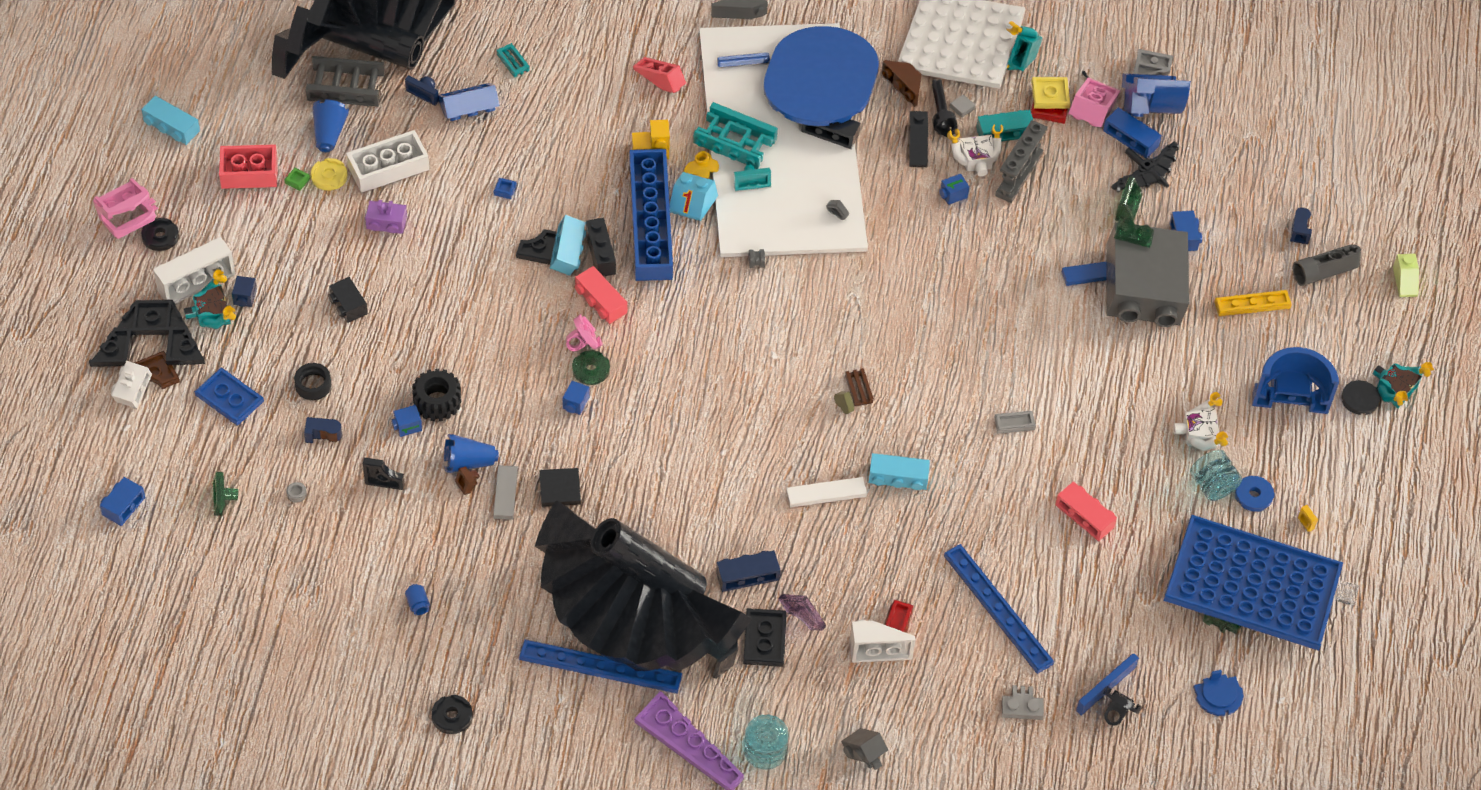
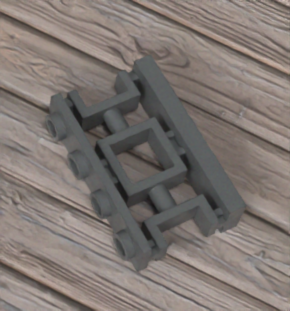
(1021, 161)

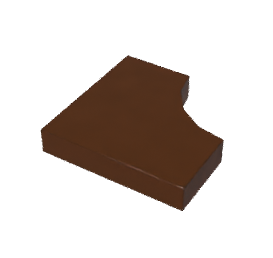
(162, 374)

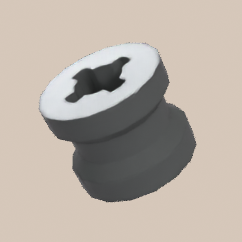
(756, 258)

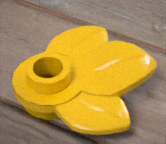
(702, 165)

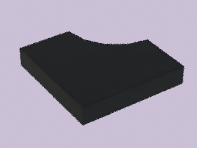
(538, 248)
(380, 475)

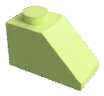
(1406, 275)

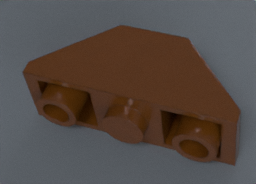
(904, 78)

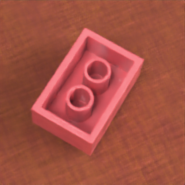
(248, 166)

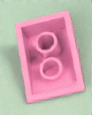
(1094, 102)

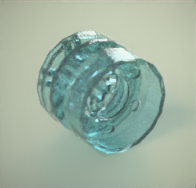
(1216, 475)
(762, 751)

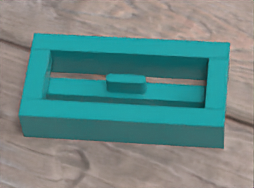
(519, 70)

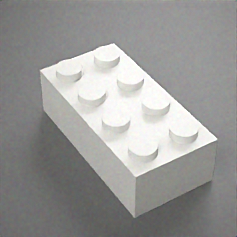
(387, 161)
(193, 270)

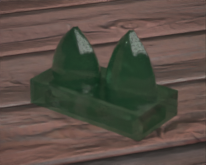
(1133, 233)

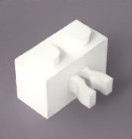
(131, 384)

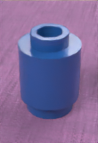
(417, 599)

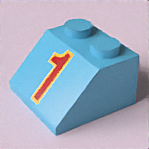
(692, 196)

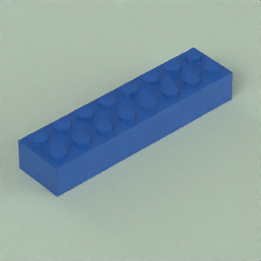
(651, 215)

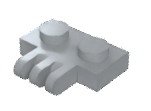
(1022, 705)

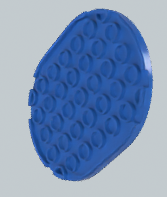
(821, 75)

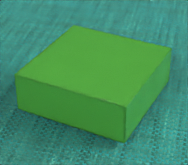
(297, 179)

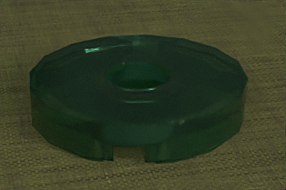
(594, 376)

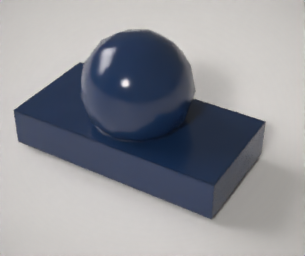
(423, 89)

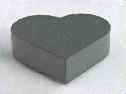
(837, 208)

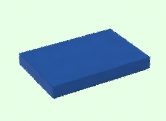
(229, 396)

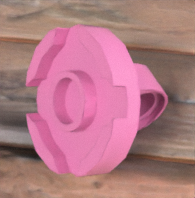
(585, 333)

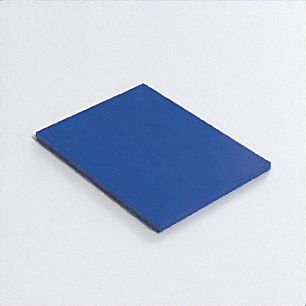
(1254, 582)

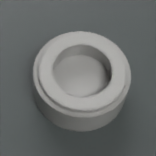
(296, 492)

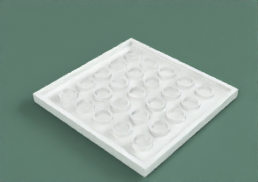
(962, 40)

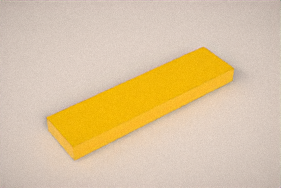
(1252, 303)

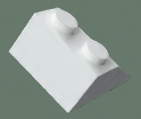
(878, 642)

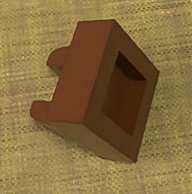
(466, 479)

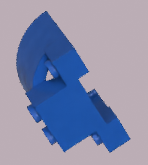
(1154, 94)
(1291, 380)

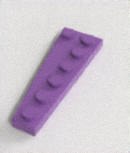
(676, 732)

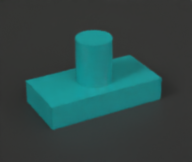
(752, 178)

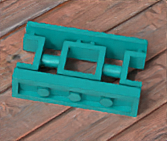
(741, 125)

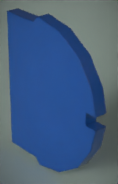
(1219, 694)

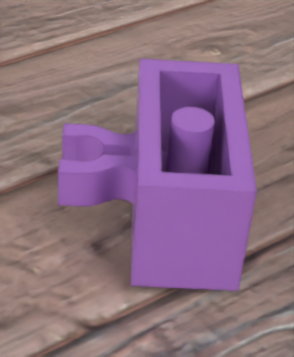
(386, 216)

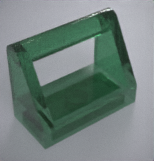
(1129, 200)

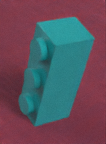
(1013, 124)

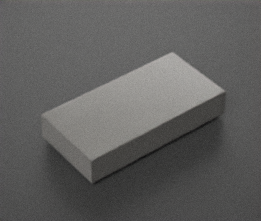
(1014, 422)

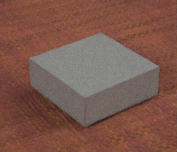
(962, 105)

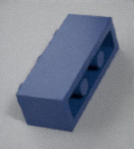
(1132, 132)

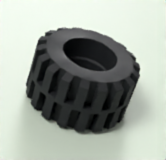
(437, 382)

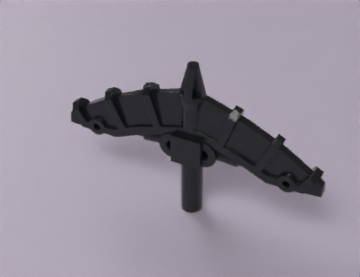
(1150, 170)

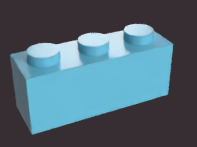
(170, 120)
(568, 245)
(899, 471)

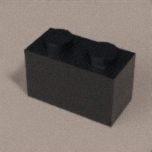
(348, 300)

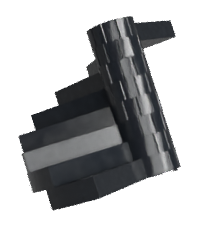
(375, 27)
(631, 595)

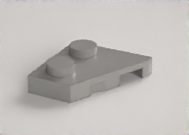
(1152, 63)

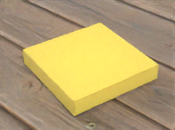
(1050, 93)

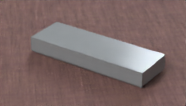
(505, 492)

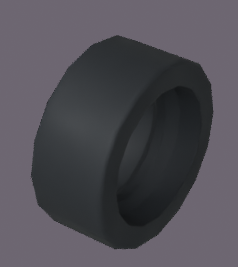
(312, 393)

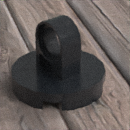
(1120, 704)

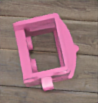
(122, 200)

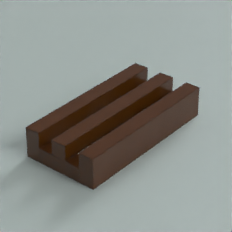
(856, 374)

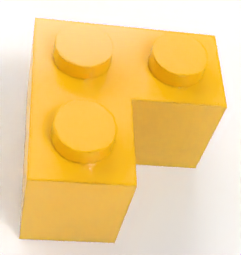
(655, 139)

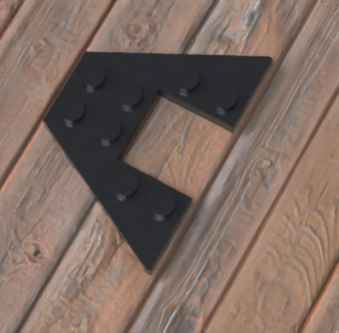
(149, 318)

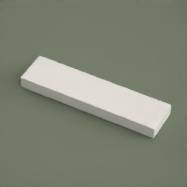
(826, 492)

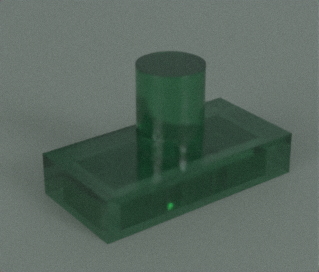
(221, 494)

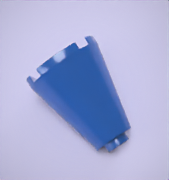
(328, 123)
(467, 452)

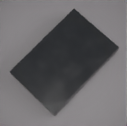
(765, 637)

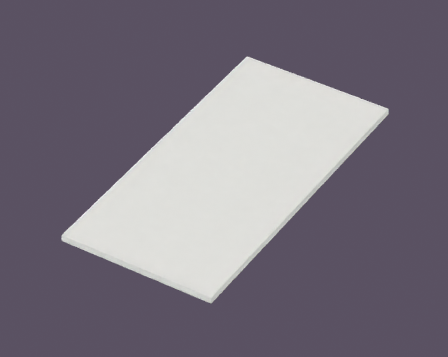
(803, 168)

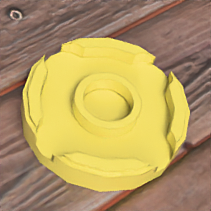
(329, 174)

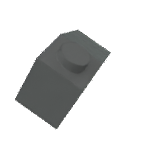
(739, 9)

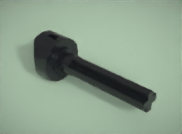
(943, 118)

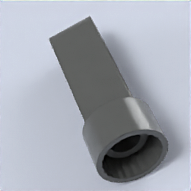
(1326, 264)

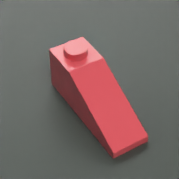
(662, 74)

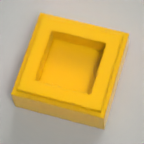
(1307, 518)

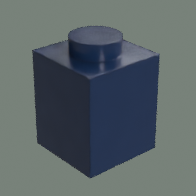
(244, 291)

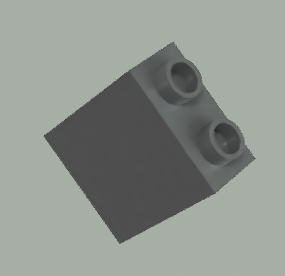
(1148, 281)

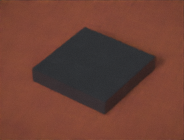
(560, 486)

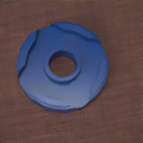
(1256, 484)

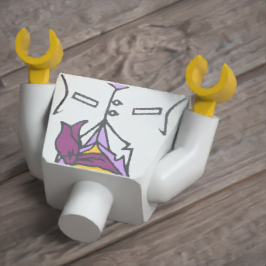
(976, 152)
(1201, 426)

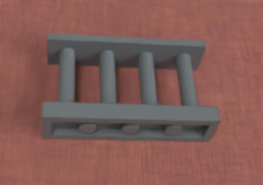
(345, 95)

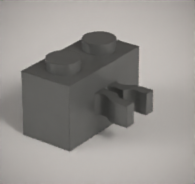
(865, 747)

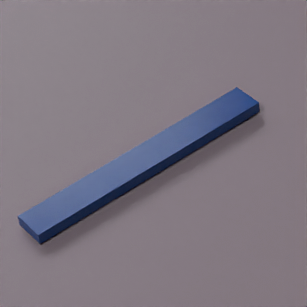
(999, 609)
(598, 666)

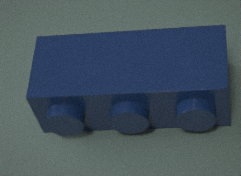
(748, 570)

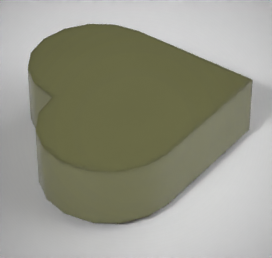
(844, 400)

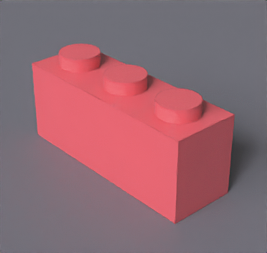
(600, 295)
(1086, 511)

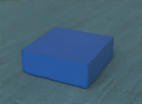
(505, 188)

